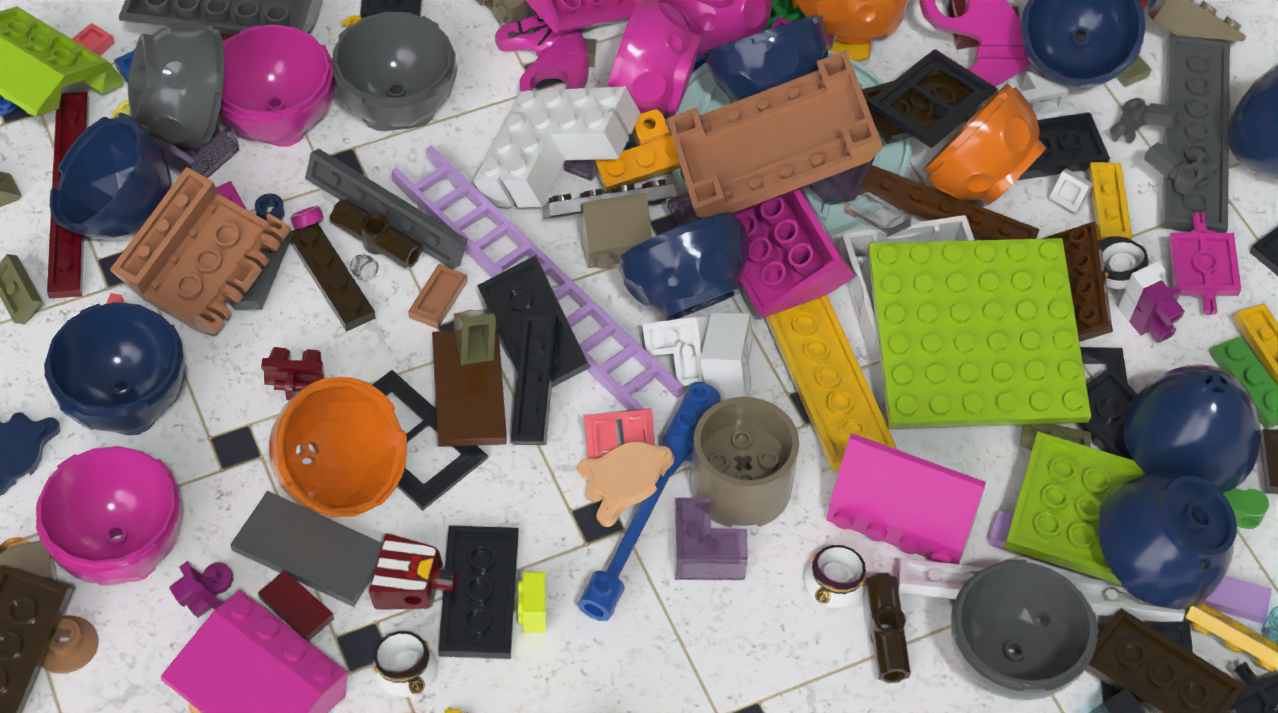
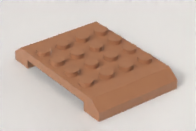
(775, 139)

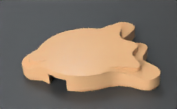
(624, 477)

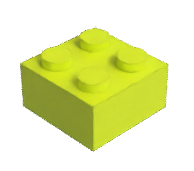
(532, 602)

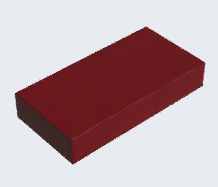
(296, 605)

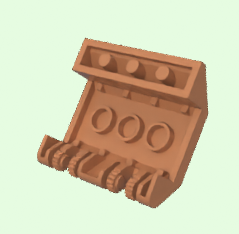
(198, 253)

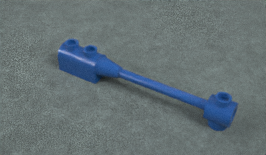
(605, 587)

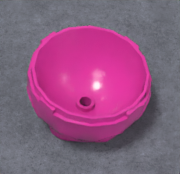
(723, 19)
(656, 57)
(275, 83)
(104, 497)

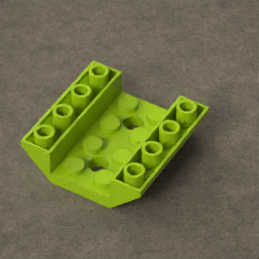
(42, 61)

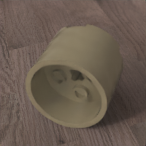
(744, 461)

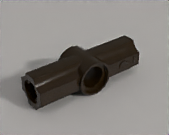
(376, 233)
(889, 645)

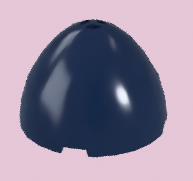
(1255, 126)
(110, 180)
(1195, 425)

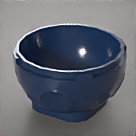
(1111, 44)
(768, 57)
(688, 266)
(110, 352)

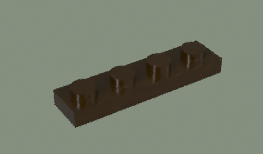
(332, 276)

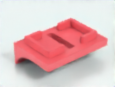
(602, 433)

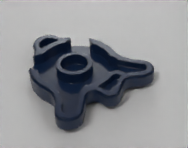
(22, 446)

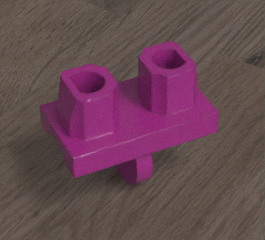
(200, 589)

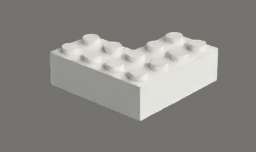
(545, 132)

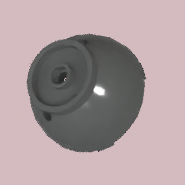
(999, 614)

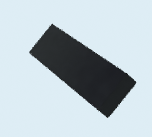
(534, 379)

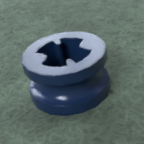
(269, 200)

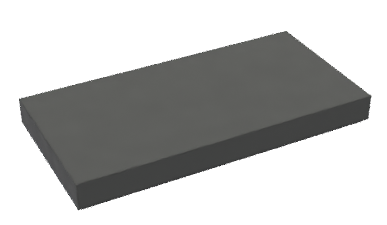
(308, 548)

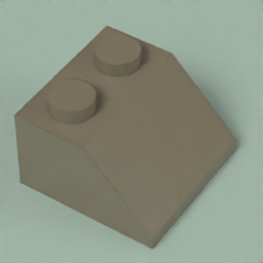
(613, 228)

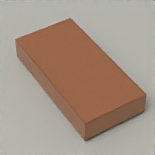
(438, 296)

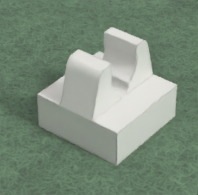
(1071, 190)

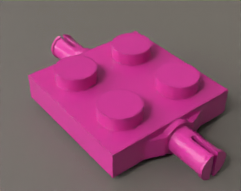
(1204, 263)

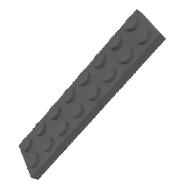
(1201, 87)

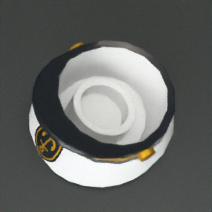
(1122, 259)
(836, 576)
(404, 664)

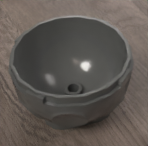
(394, 69)
(178, 83)

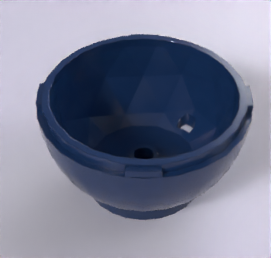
(1161, 531)

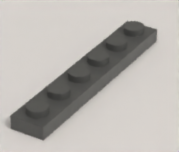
(349, 184)

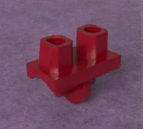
(292, 374)

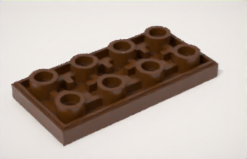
(1087, 280)
(467, 396)

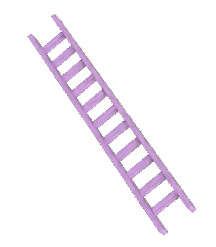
(527, 247)

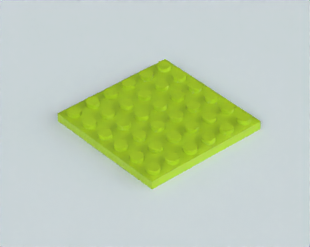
(977, 333)

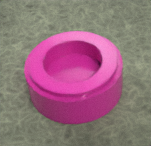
(306, 217)

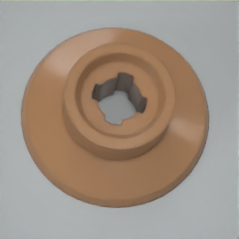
(77, 652)

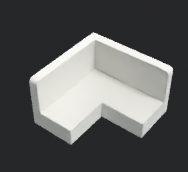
(684, 339)
(727, 354)

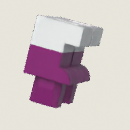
(1151, 304)

